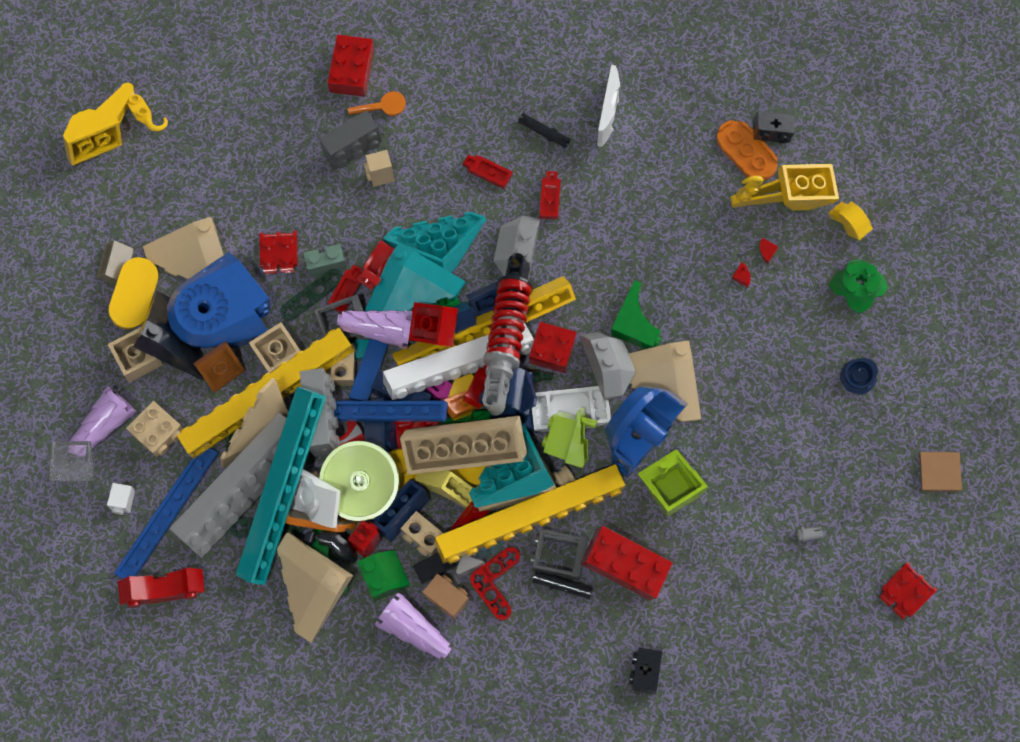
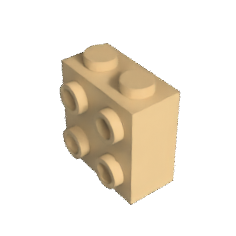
(155, 429)

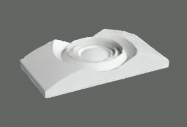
(609, 107)
(570, 402)
(316, 500)

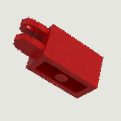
(365, 538)

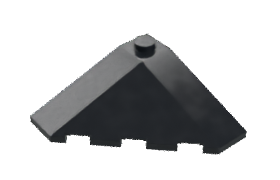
(161, 342)

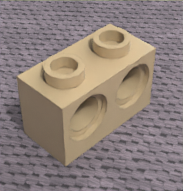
(347, 365)
(427, 531)

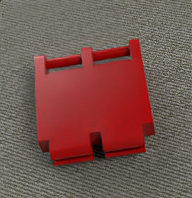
(278, 252)
(906, 591)

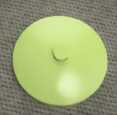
(365, 479)

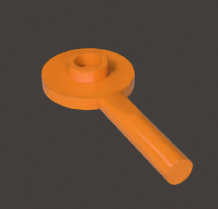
(391, 103)

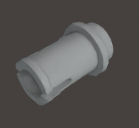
(809, 533)

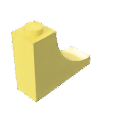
(447, 485)

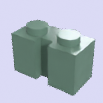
(320, 263)

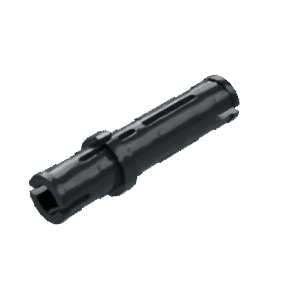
(549, 133)
(557, 583)

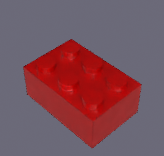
(351, 65)

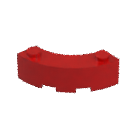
(149, 590)

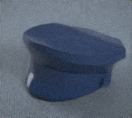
(861, 370)

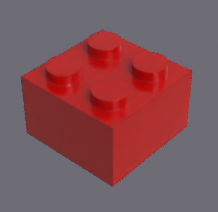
(433, 324)
(552, 347)

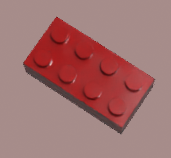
(626, 563)

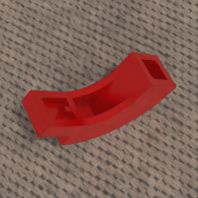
(374, 264)

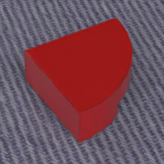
(767, 249)
(742, 275)

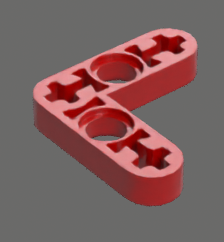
(489, 577)

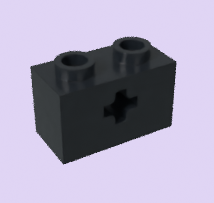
(773, 127)
(649, 682)

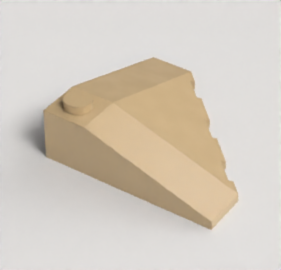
(186, 249)
(669, 369)
(255, 420)
(311, 583)

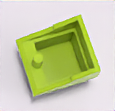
(567, 437)
(672, 483)

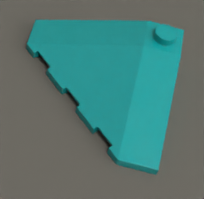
(440, 241)
(412, 279)
(514, 479)

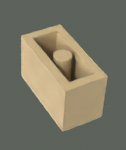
(379, 168)

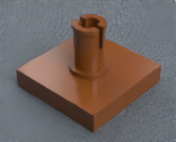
(219, 367)

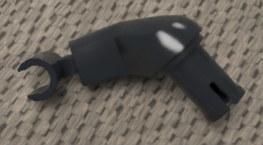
(336, 542)

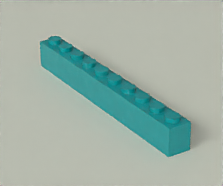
(280, 486)

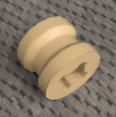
(563, 476)

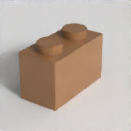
(446, 596)

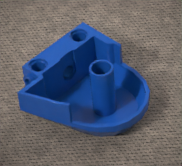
(219, 306)
(644, 412)

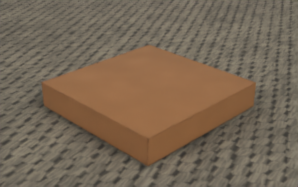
(940, 472)

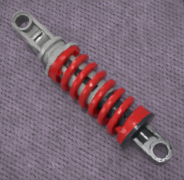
(506, 332)

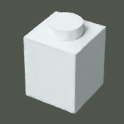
(121, 498)

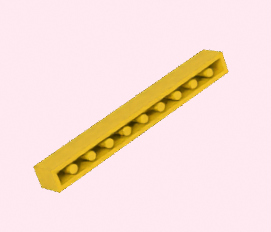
(542, 300)
(229, 416)
(529, 513)

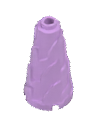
(384, 326)
(106, 416)
(410, 626)

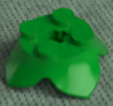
(859, 296)

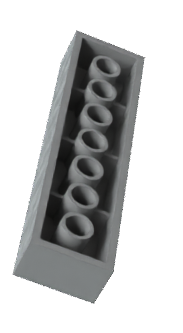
(231, 492)

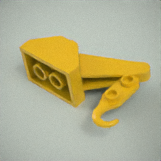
(98, 130)
(800, 186)

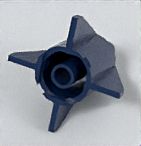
(519, 399)

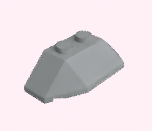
(517, 237)
(609, 363)

